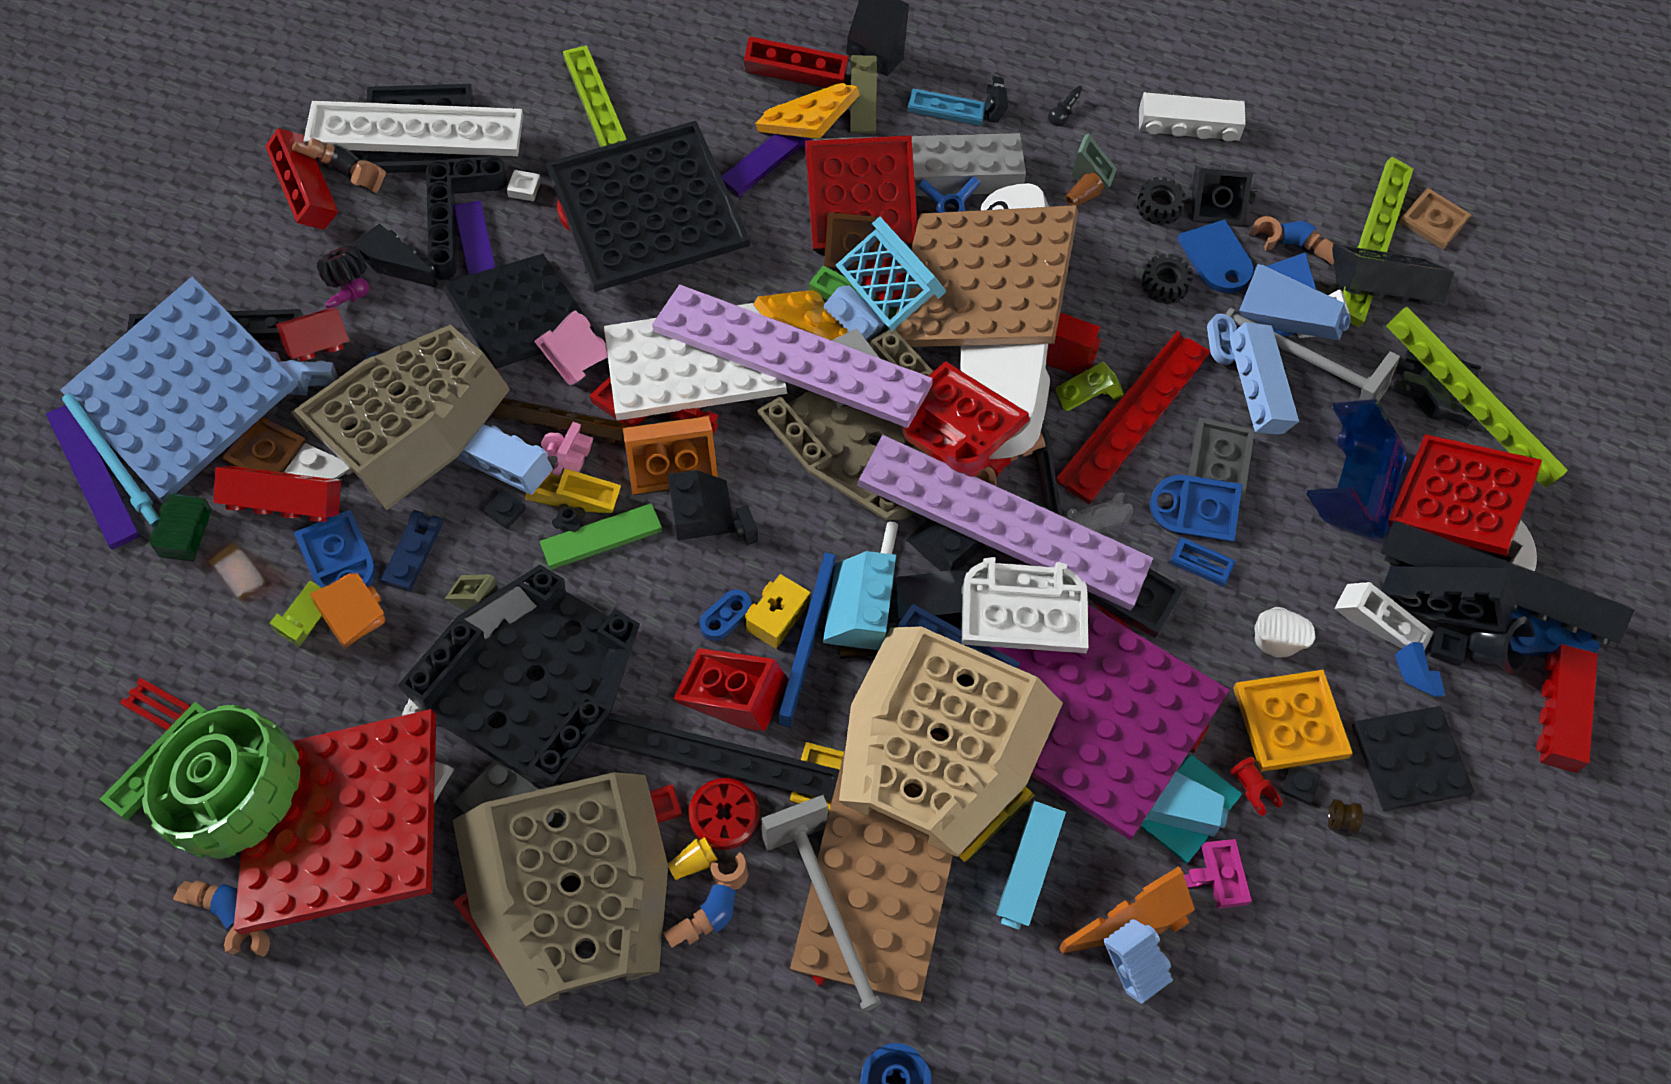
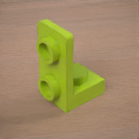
(1088, 385)
(299, 618)

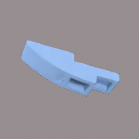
(308, 373)

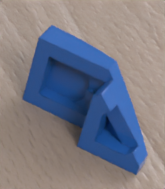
(1415, 670)

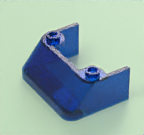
(1369, 473)

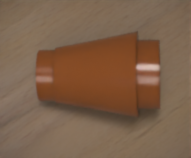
(1085, 189)

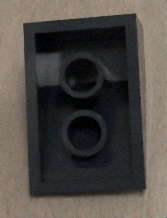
(879, 31)

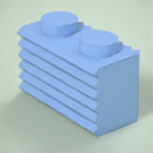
(854, 312)
(1139, 960)

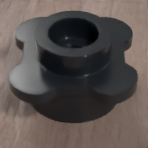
(568, 524)

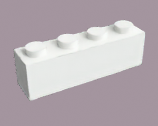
(1191, 116)

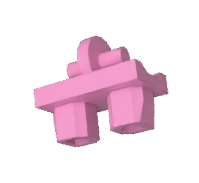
(568, 450)

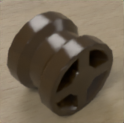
(1345, 816)

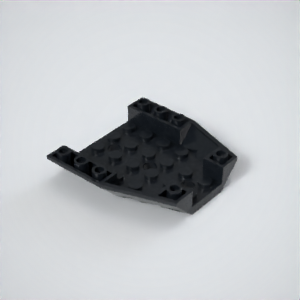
(484, 664)

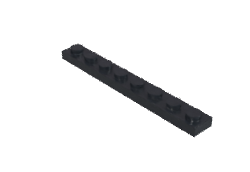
(716, 756)

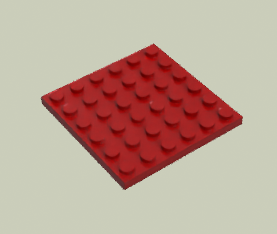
(353, 827)

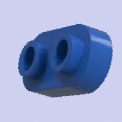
(722, 614)

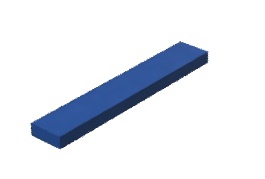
(807, 640)

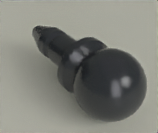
(1059, 115)

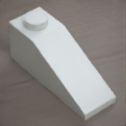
(1380, 615)

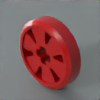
(724, 794)

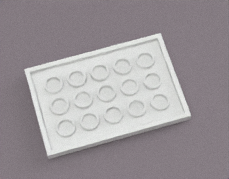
(665, 375)

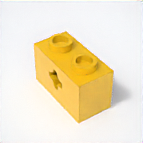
(774, 626)

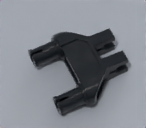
(1429, 392)

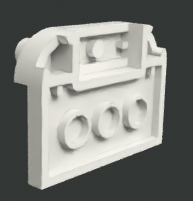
(1025, 607)

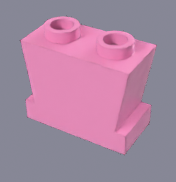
(572, 347)

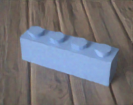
(1263, 378)
(507, 458)

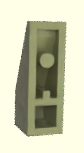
(863, 110)

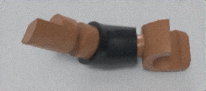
(344, 162)

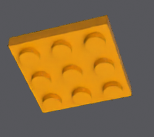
(1292, 720)

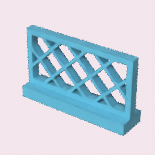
(909, 263)

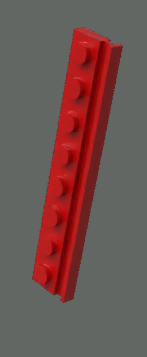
(1132, 418)

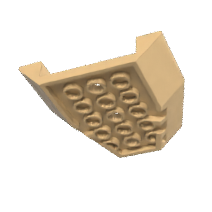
(971, 775)

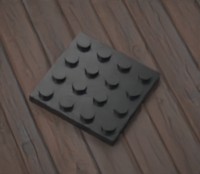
(435, 95)
(511, 307)

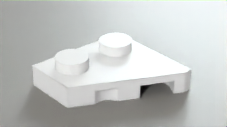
(317, 463)

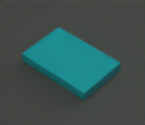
(1185, 842)

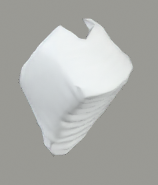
(1283, 632)

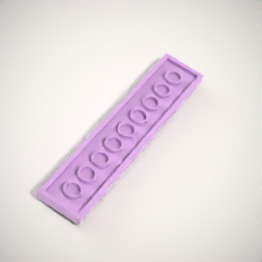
(793, 355)
(1004, 521)

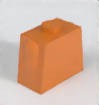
(349, 608)

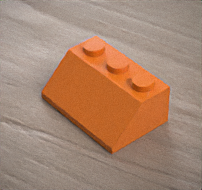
(667, 449)

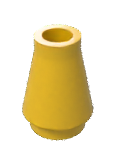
(692, 859)

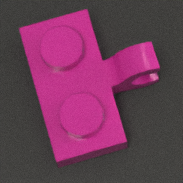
(1223, 873)

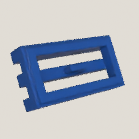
(1200, 561)

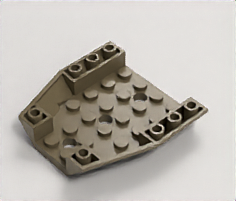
(412, 434)
(835, 440)
(516, 874)

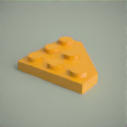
(809, 114)
(801, 310)

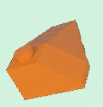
(1161, 905)

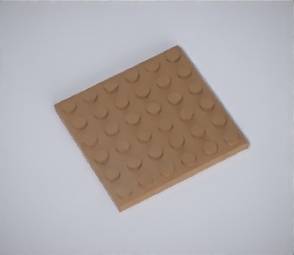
(999, 275)

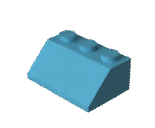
(860, 601)

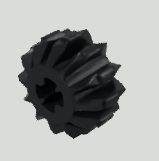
(341, 266)

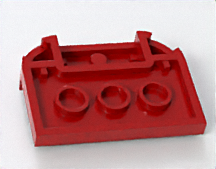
(963, 421)

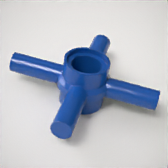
(954, 199)

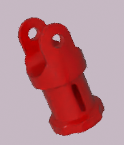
(1255, 785)

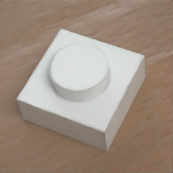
(524, 185)

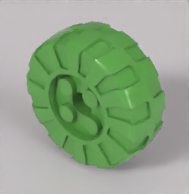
(221, 782)

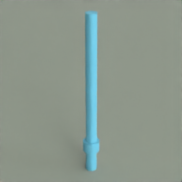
(139, 499)

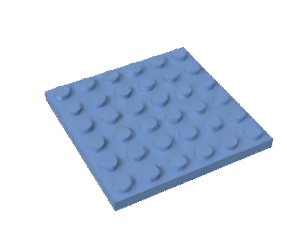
(179, 388)

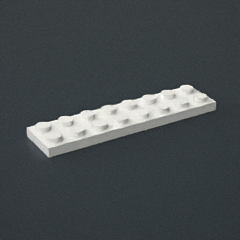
(416, 128)

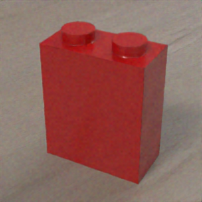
(1074, 345)

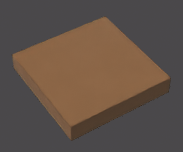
(1435, 218)

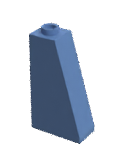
(1293, 306)

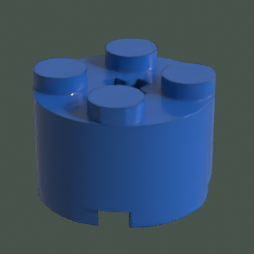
(898, 1061)

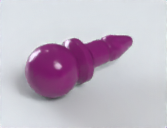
(350, 291)

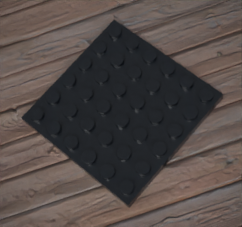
(646, 205)

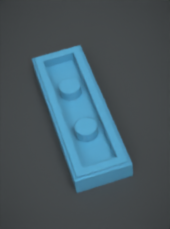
(946, 107)

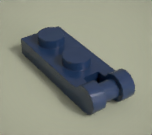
(411, 551)

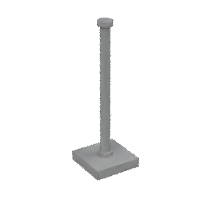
(1371, 387)
(795, 825)

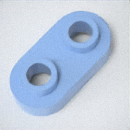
(1219, 330)

